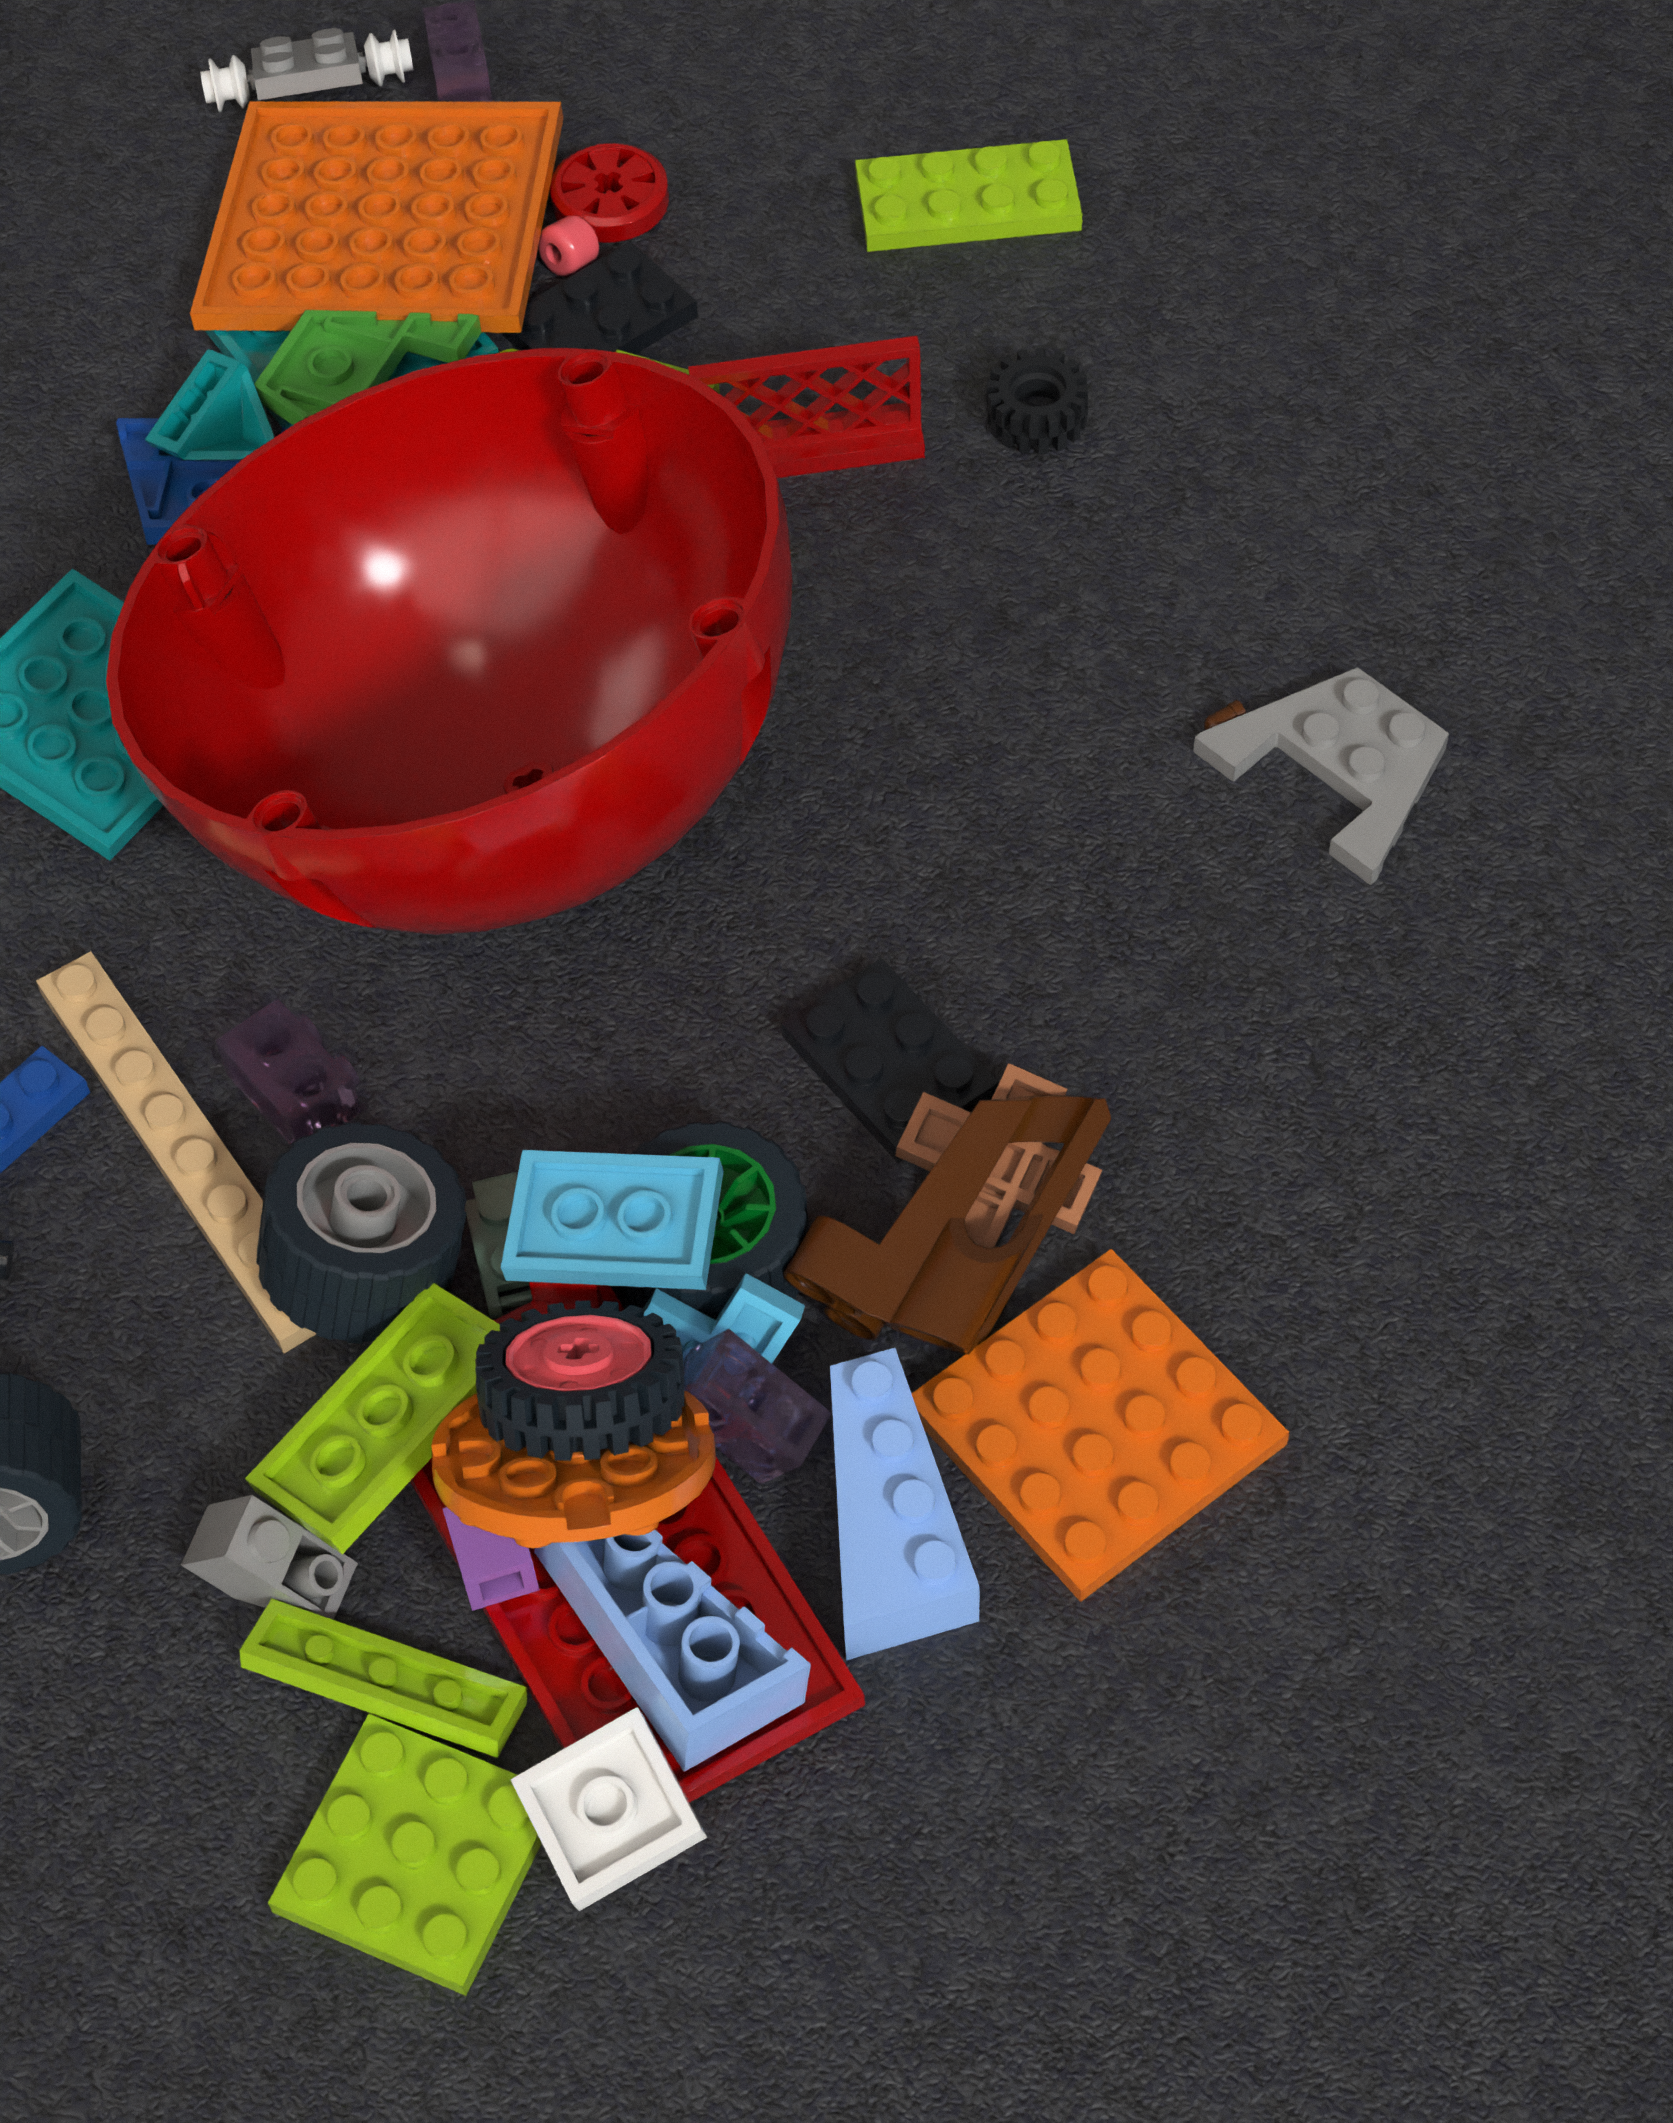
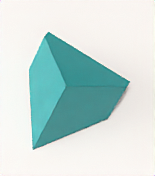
(213, 414)

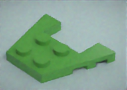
(350, 351)

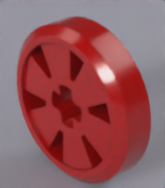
(610, 167)

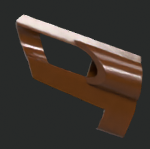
(927, 1270)

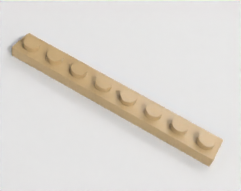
(168, 1127)

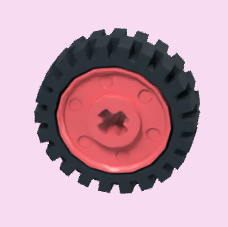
(580, 1380)

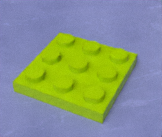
(411, 1855)

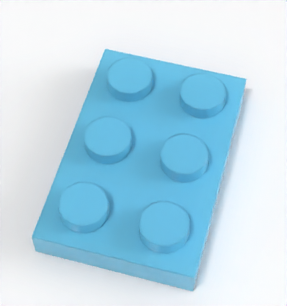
(613, 1219)

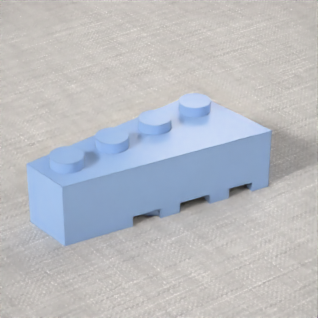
(897, 1530)
(677, 1642)

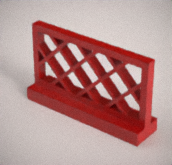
(833, 440)

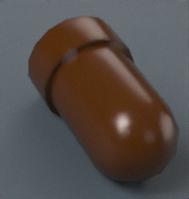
(1225, 714)

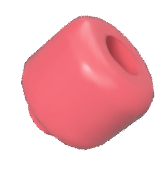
(568, 246)

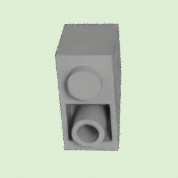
(265, 1555)

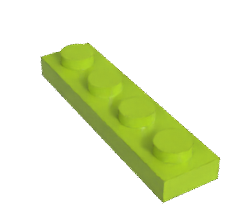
(384, 1677)

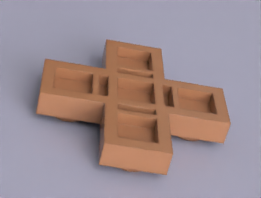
(1018, 1170)

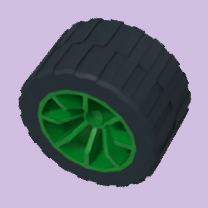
(758, 1213)

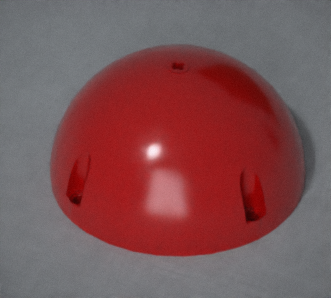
(463, 639)

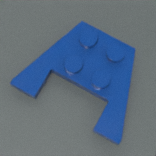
(163, 483)

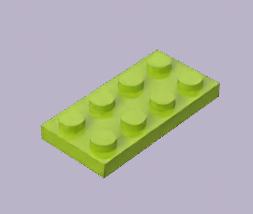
(968, 195)
(376, 1420)

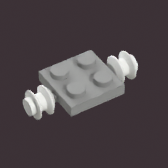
(305, 66)

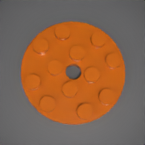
(573, 1499)

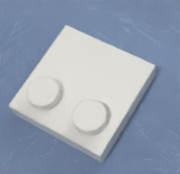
(608, 1809)

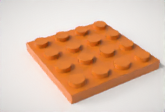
(1097, 1423)

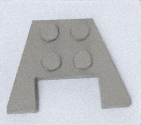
(1354, 741)

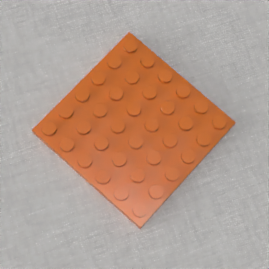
(380, 213)

